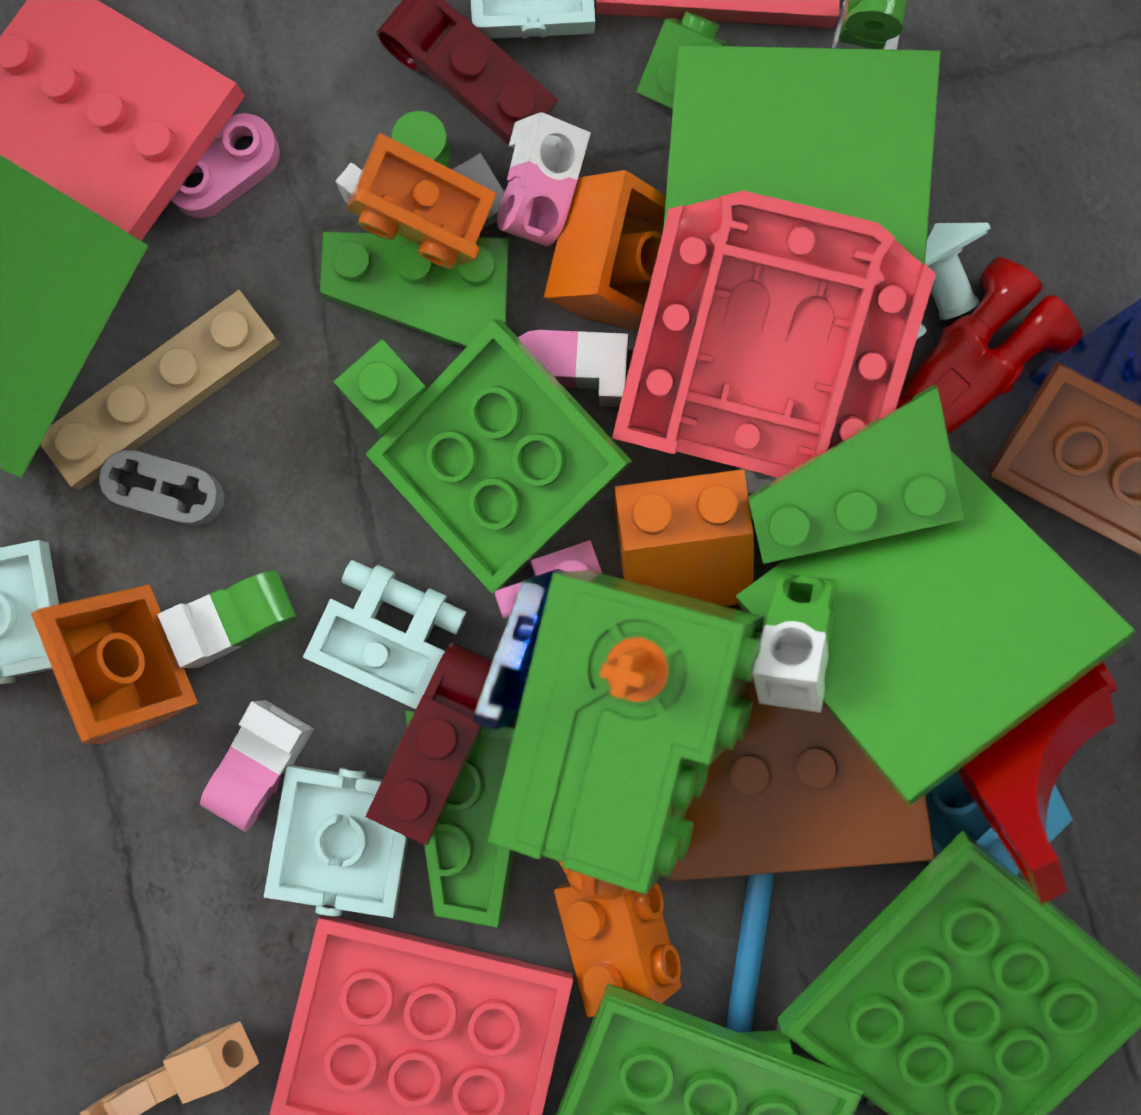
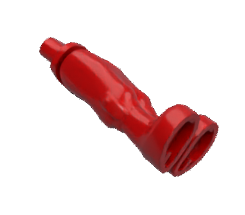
(962, 363)

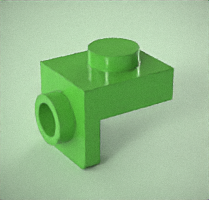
(660, 72)

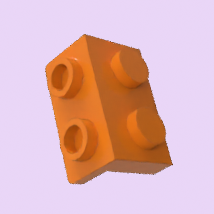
(421, 202)
(619, 944)

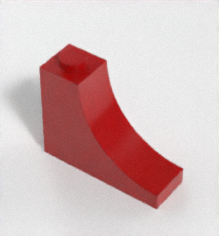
(1018, 772)

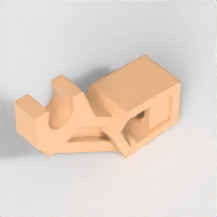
(191, 1072)

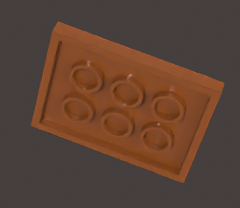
(798, 801)

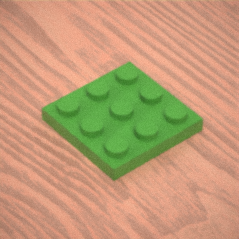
(497, 456)

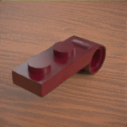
(464, 63)
(433, 747)

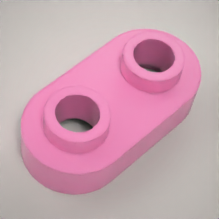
(229, 171)

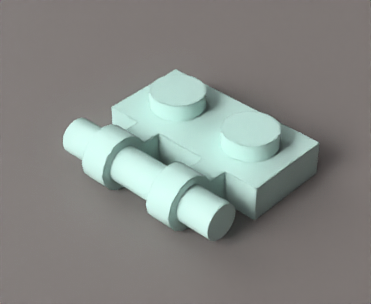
(375, 652)

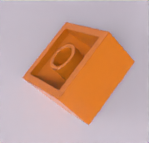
(608, 249)
(687, 535)
(114, 663)

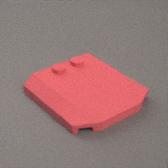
(770, 332)

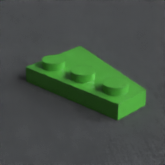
(403, 288)
(464, 870)

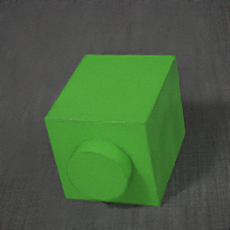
(380, 386)

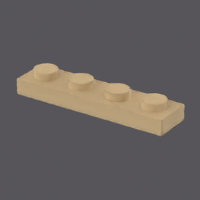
(158, 389)

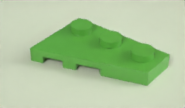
(867, 488)

